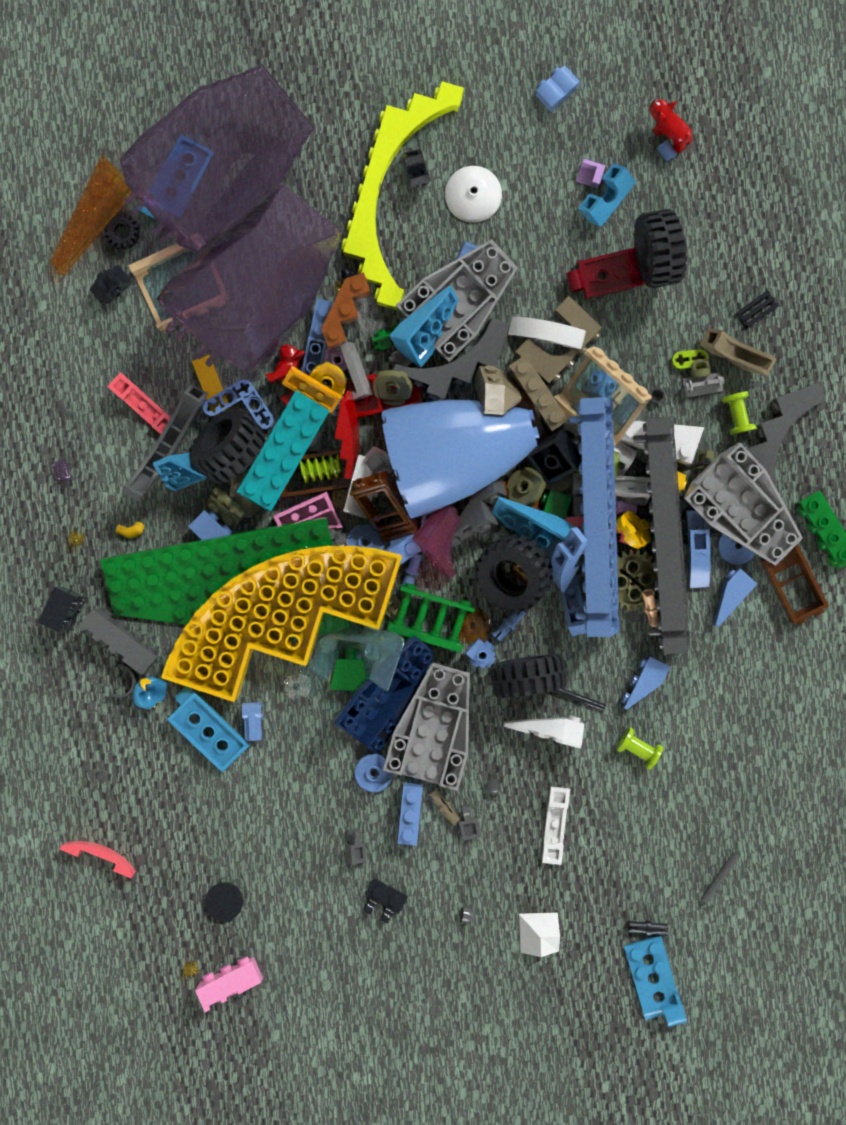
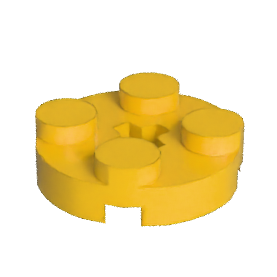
(333, 373)
(634, 529)

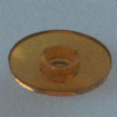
(482, 629)

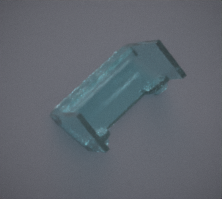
(378, 645)

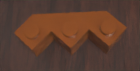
(344, 310)

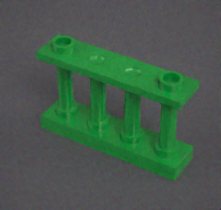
(434, 636)

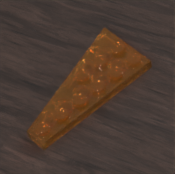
(95, 209)

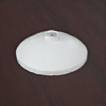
(470, 206)

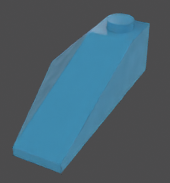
(178, 471)
(533, 523)

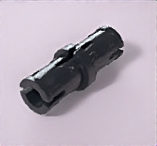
(648, 928)

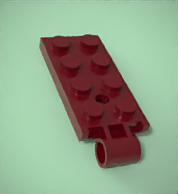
(618, 267)

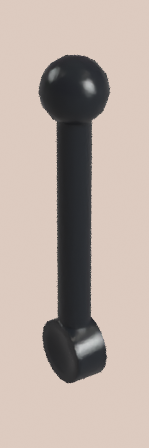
(706, 461)

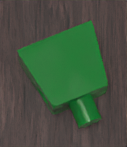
(348, 671)

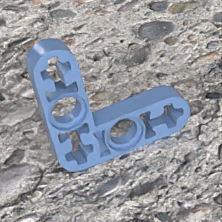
(245, 398)

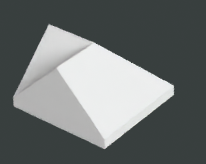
(539, 933)

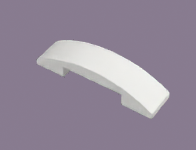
(547, 331)
(555, 825)

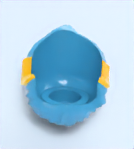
(149, 692)

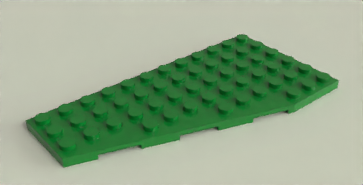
(180, 578)

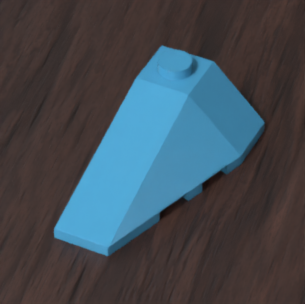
(419, 331)

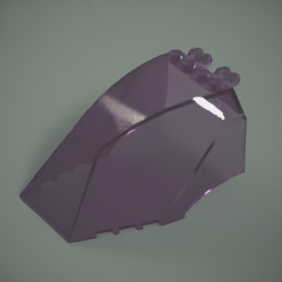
(215, 156)
(253, 281)

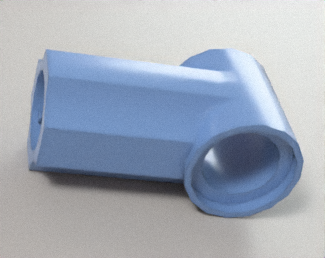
(252, 720)

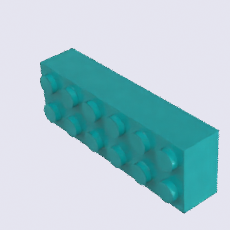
(282, 451)

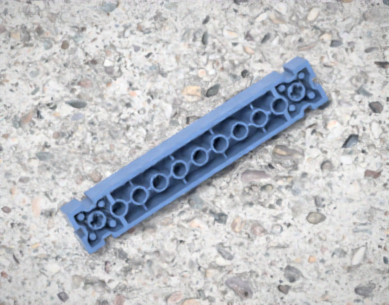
(599, 516)

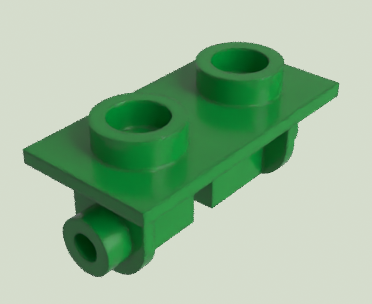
(383, 338)

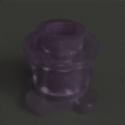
(62, 471)

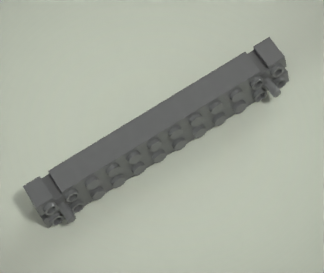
(668, 540)

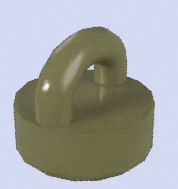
(701, 371)

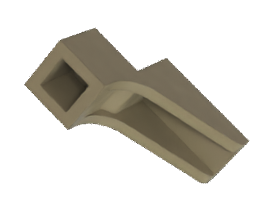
(739, 354)

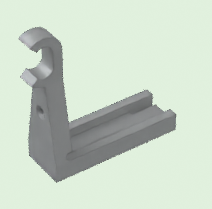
(357, 374)

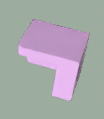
(590, 173)

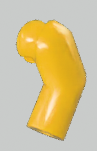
(131, 532)

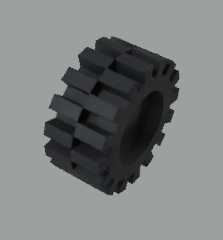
(122, 243)

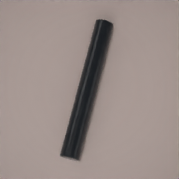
(581, 699)

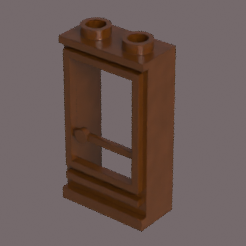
(383, 482)
(337, 484)
(793, 557)

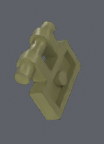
(225, 508)

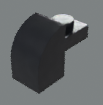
(416, 168)

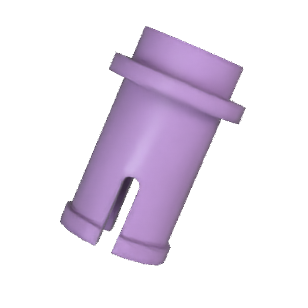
(622, 507)

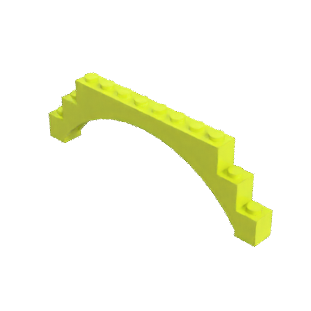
(394, 132)

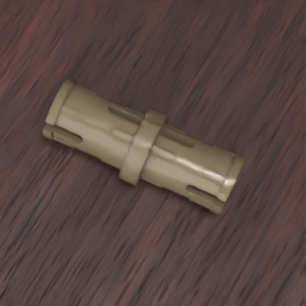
(444, 806)

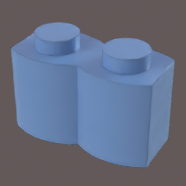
(557, 87)

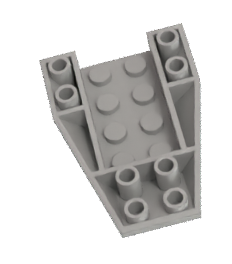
(478, 284)
(744, 504)
(434, 730)

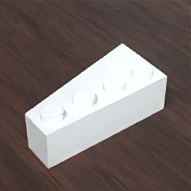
(686, 440)

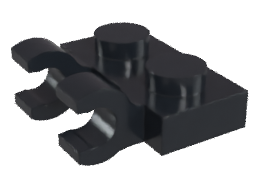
(386, 896)

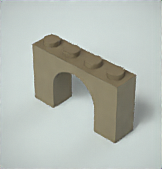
(550, 366)
(529, 380)

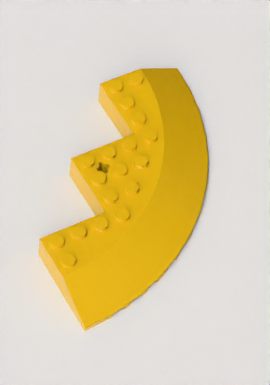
(274, 604)

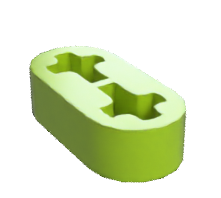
(688, 354)

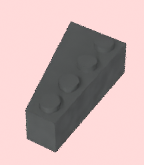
(120, 640)

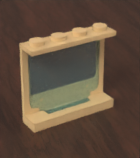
(164, 267)
(603, 378)

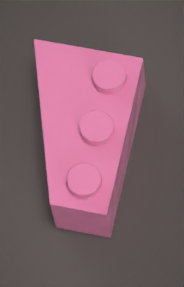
(313, 508)
(228, 982)

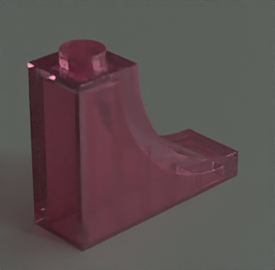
(436, 536)

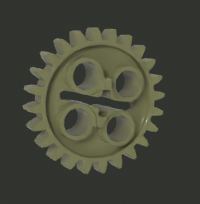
(641, 565)

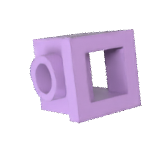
(330, 357)

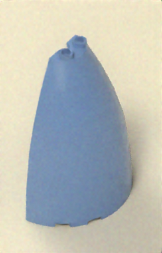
(452, 449)

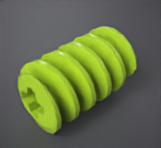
(320, 468)

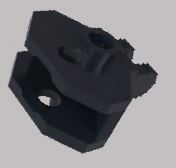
(110, 284)

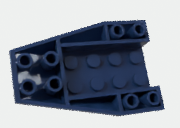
(375, 713)

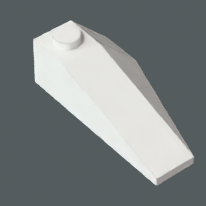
(562, 730)

